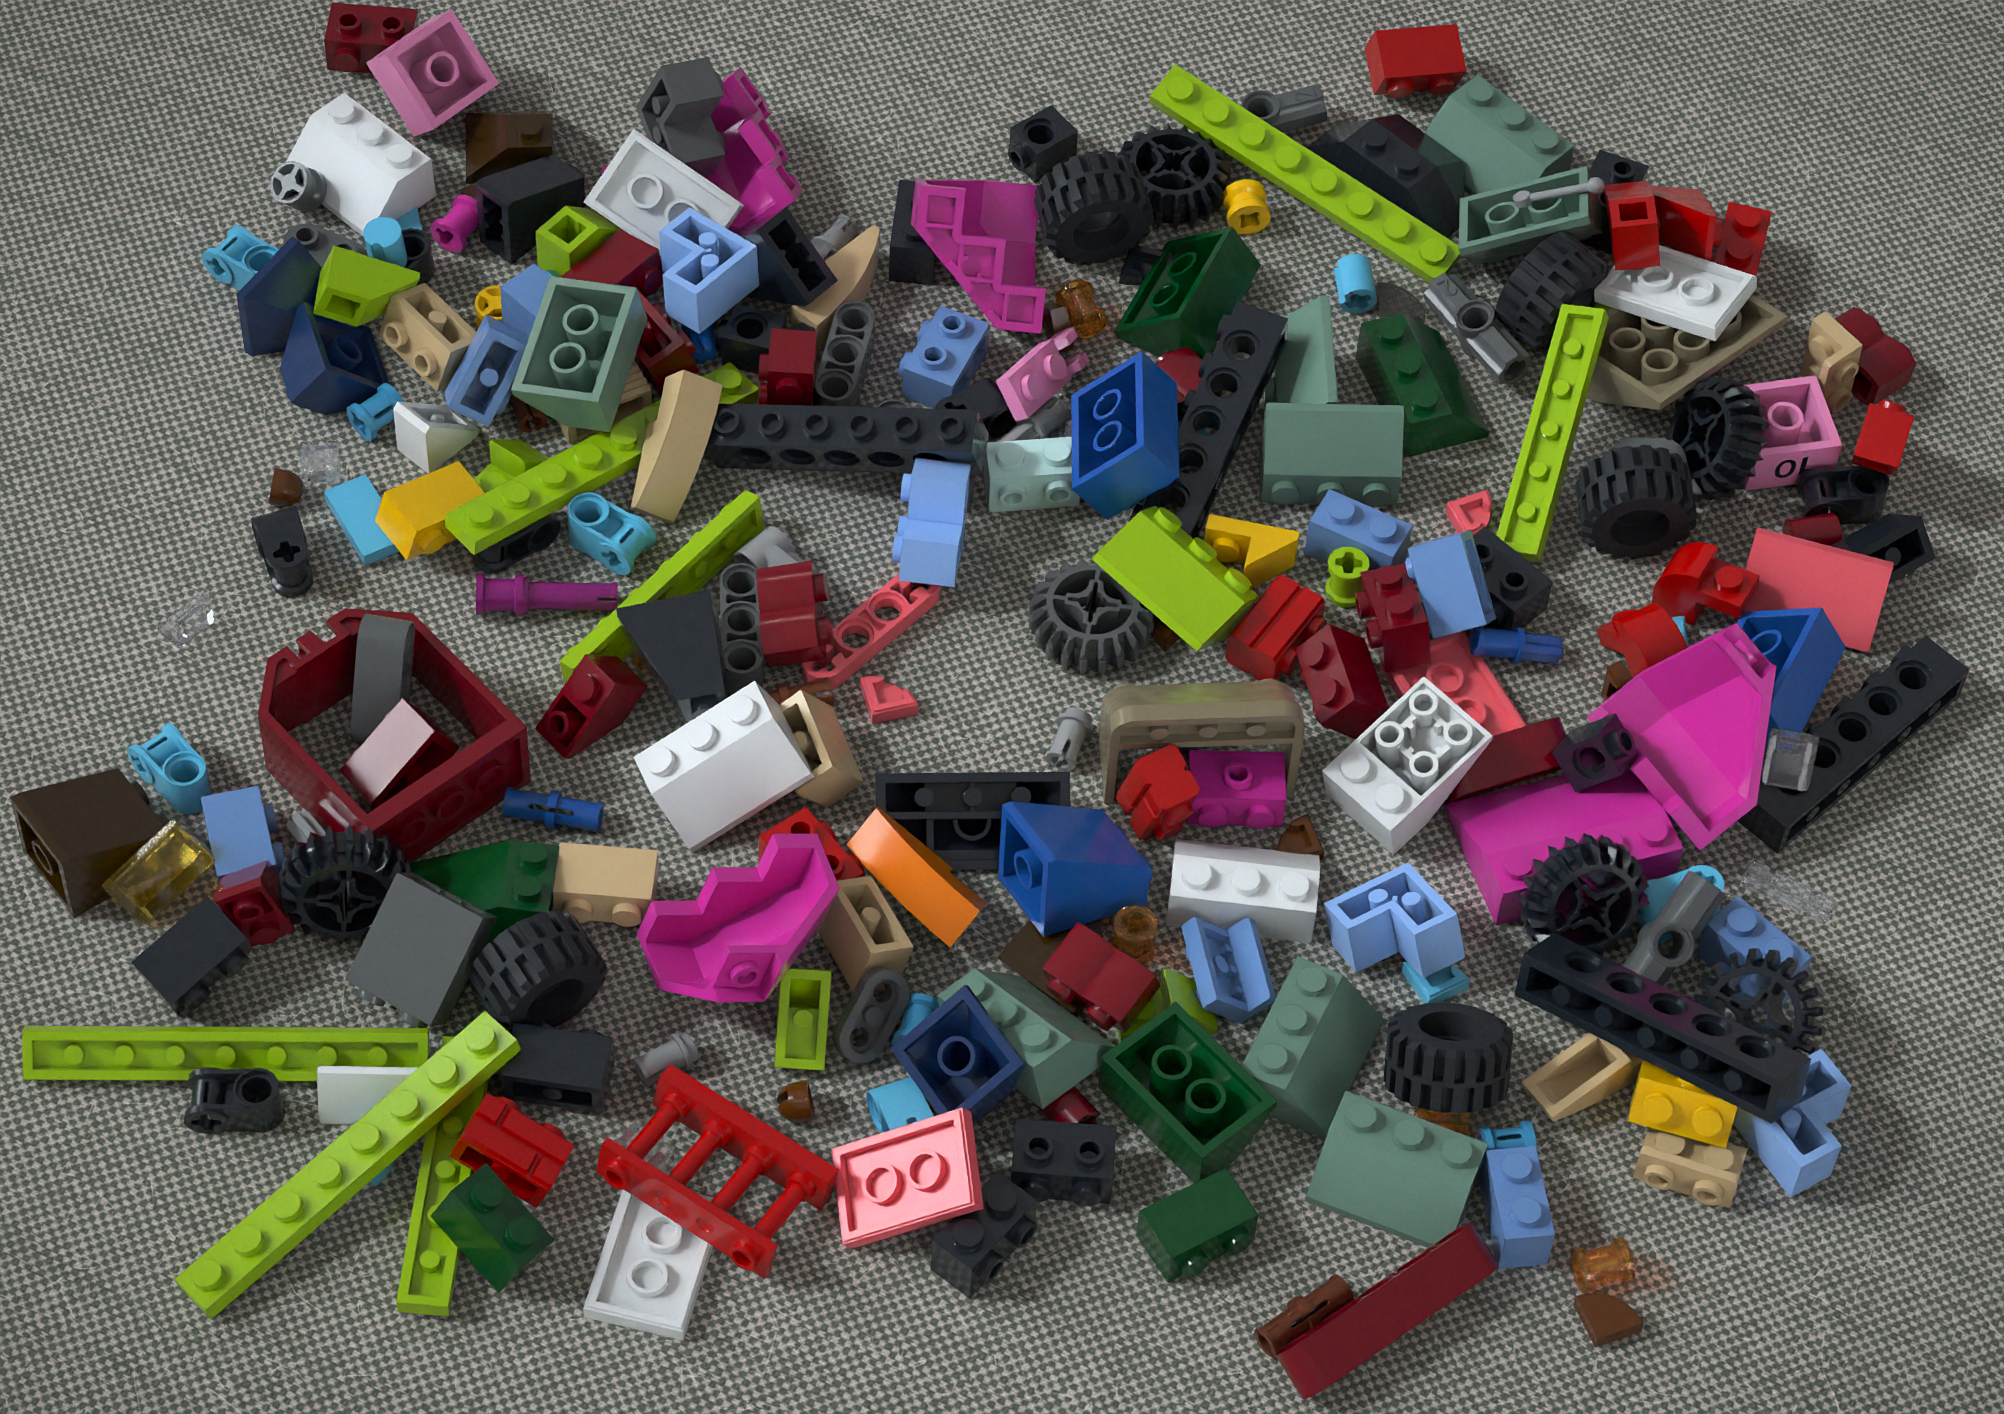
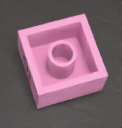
(432, 73)
(1798, 433)

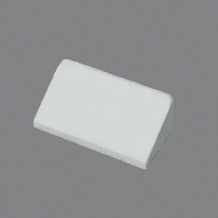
(352, 1091)

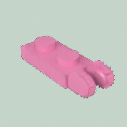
(1040, 374)

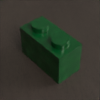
(1197, 1226)
(492, 1227)

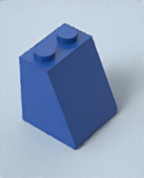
(1068, 865)

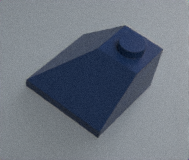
(272, 297)
(330, 363)
(960, 1057)

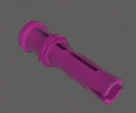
(521, 595)

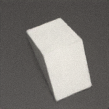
(430, 433)

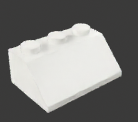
(364, 164)
(724, 766)
(1240, 882)

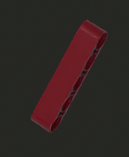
(1387, 1310)

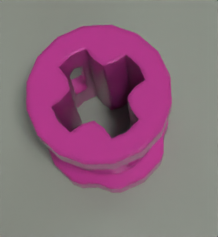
(457, 224)

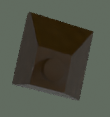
(505, 141)

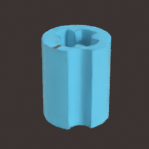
(385, 241)
(1355, 283)

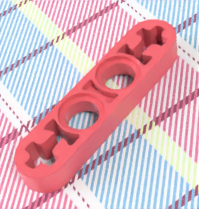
(877, 631)

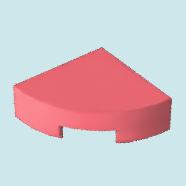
(1470, 512)
(886, 700)

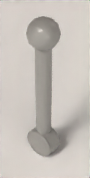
(1525, 198)

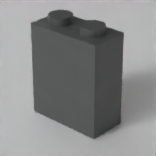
(420, 950)

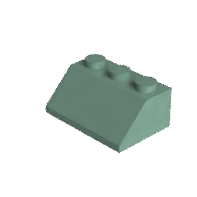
(1497, 139)
(1496, 229)
(581, 352)
(1307, 362)
(1333, 448)
(1045, 1035)
(1312, 1045)
(1395, 1171)

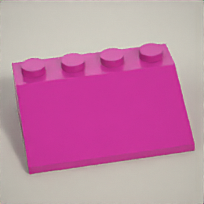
(1515, 825)

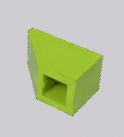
(571, 237)
(358, 287)

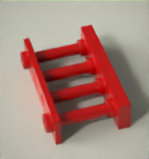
(741, 1135)

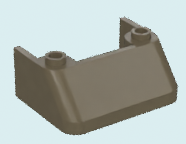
(1199, 717)

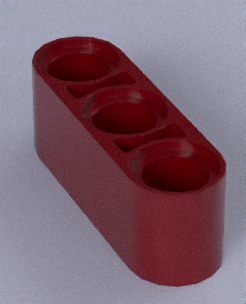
(1512, 759)

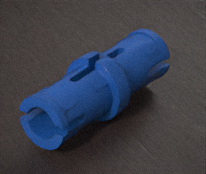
(520, 805)

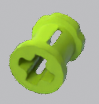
(1345, 579)

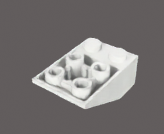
(1405, 764)

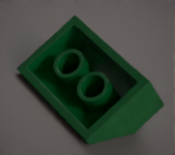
(1189, 296)
(1414, 369)
(1185, 1092)

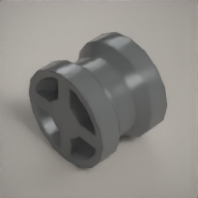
(288, 191)

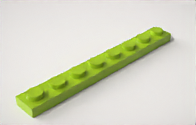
(1305, 175)
(571, 472)
(177, 1051)
(347, 1165)

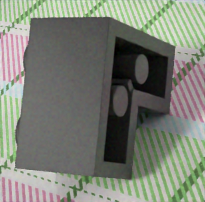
(679, 113)

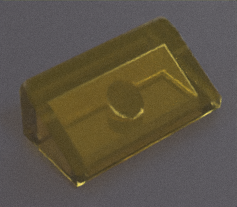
(159, 871)

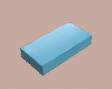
(355, 509)

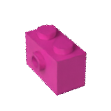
(1238, 788)

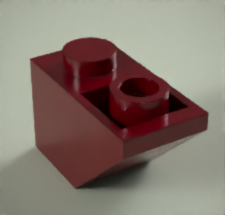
(590, 704)
(253, 903)

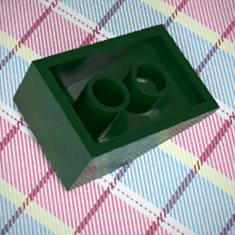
(502, 878)

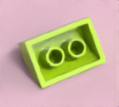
(1177, 577)

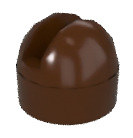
(285, 488)
(796, 1102)

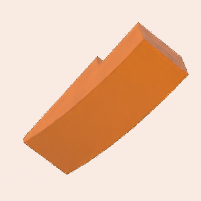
(916, 876)

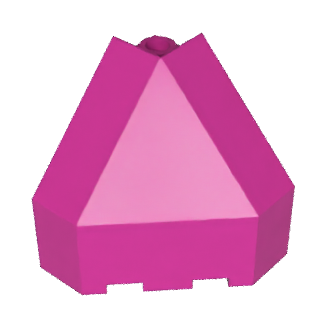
(754, 154)
(987, 243)
(1700, 730)
(743, 925)

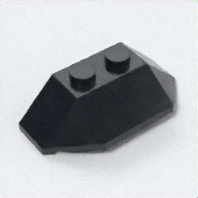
(1400, 166)
(963, 811)

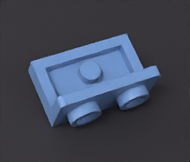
(1229, 968)

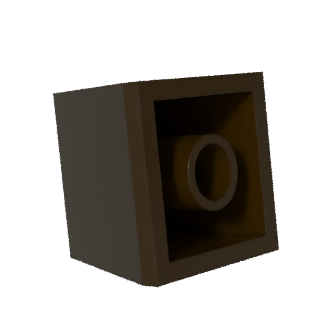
(84, 833)

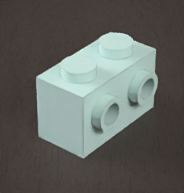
(1029, 475)

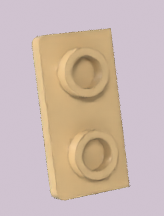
(1833, 358)
(1690, 1167)

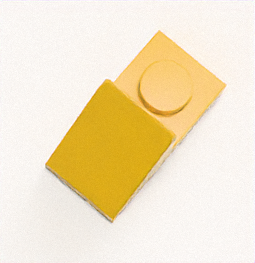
(1260, 547)

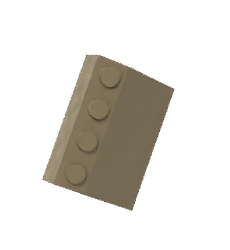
(1656, 364)

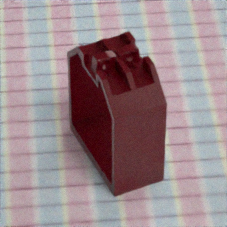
(435, 804)

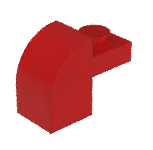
(1701, 580)
(1642, 636)

